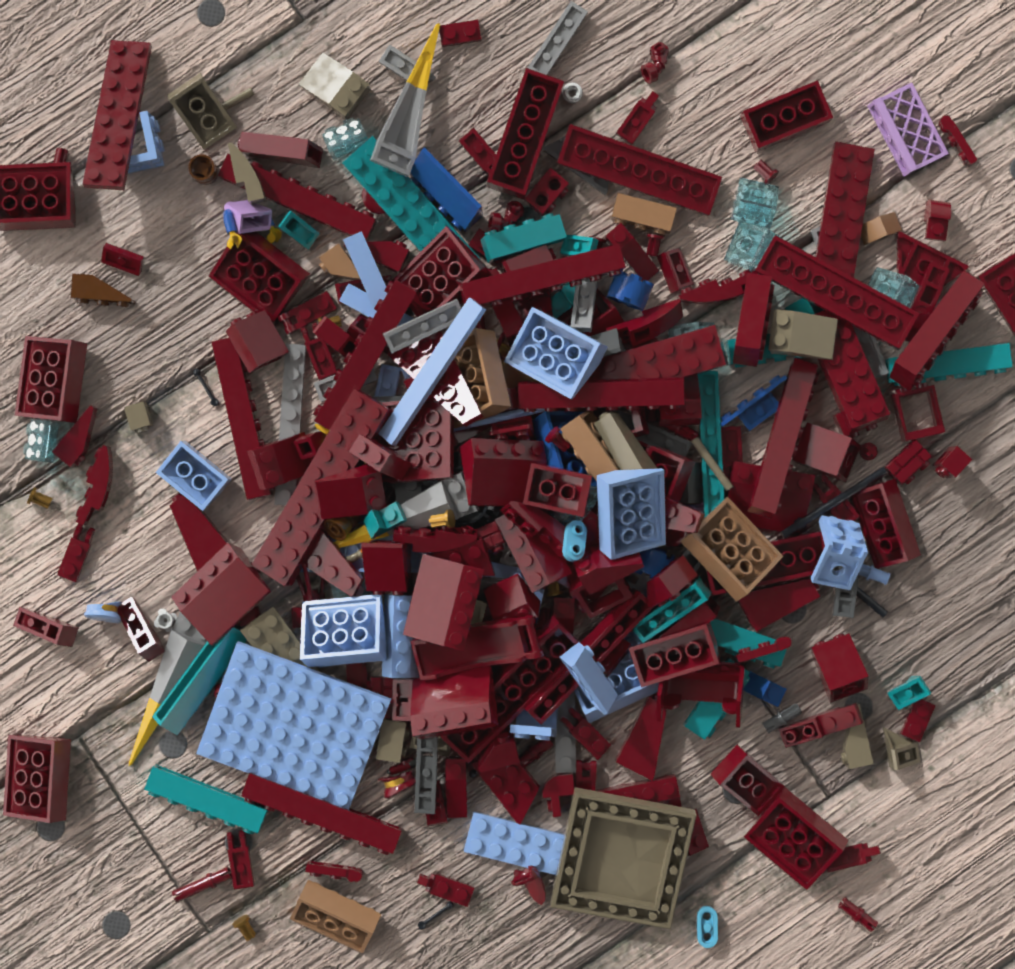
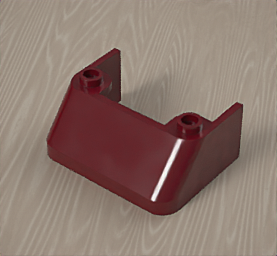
(716, 683)

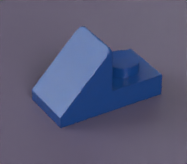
(764, 689)

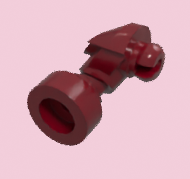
(659, 56)
(513, 212)

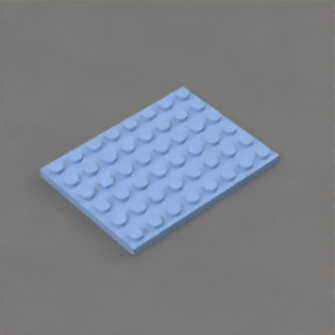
(293, 725)

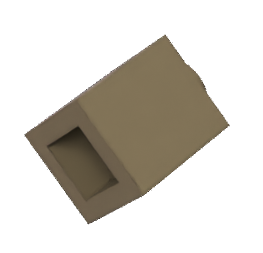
(139, 417)

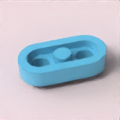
(574, 539)
(707, 926)

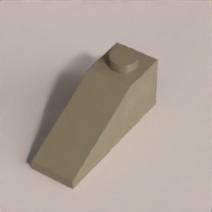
(856, 746)

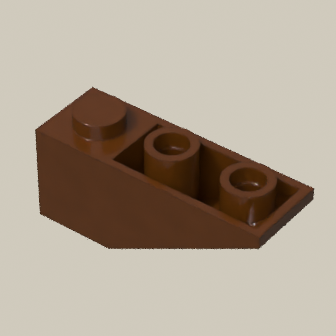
(90, 288)

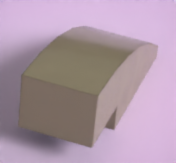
(246, 176)

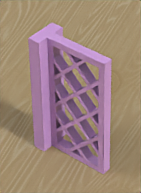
(892, 134)

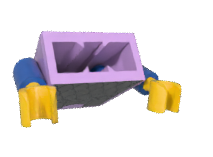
(246, 218)

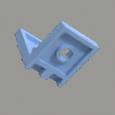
(155, 146)
(842, 548)
(527, 726)

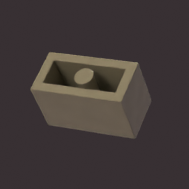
(392, 740)

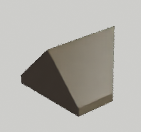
(900, 750)

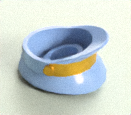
(104, 612)

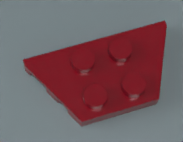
(915, 257)
(512, 787)

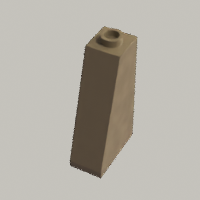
(622, 443)

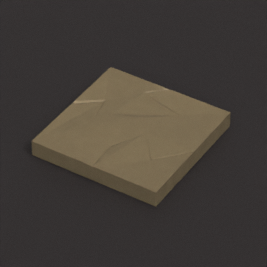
(623, 858)

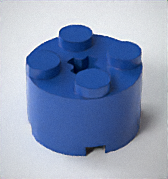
(630, 290)
(654, 561)

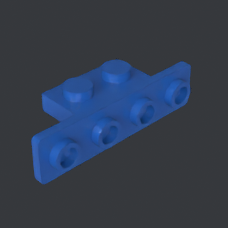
(758, 408)

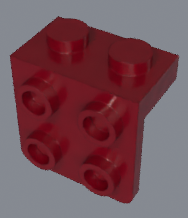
(514, 429)

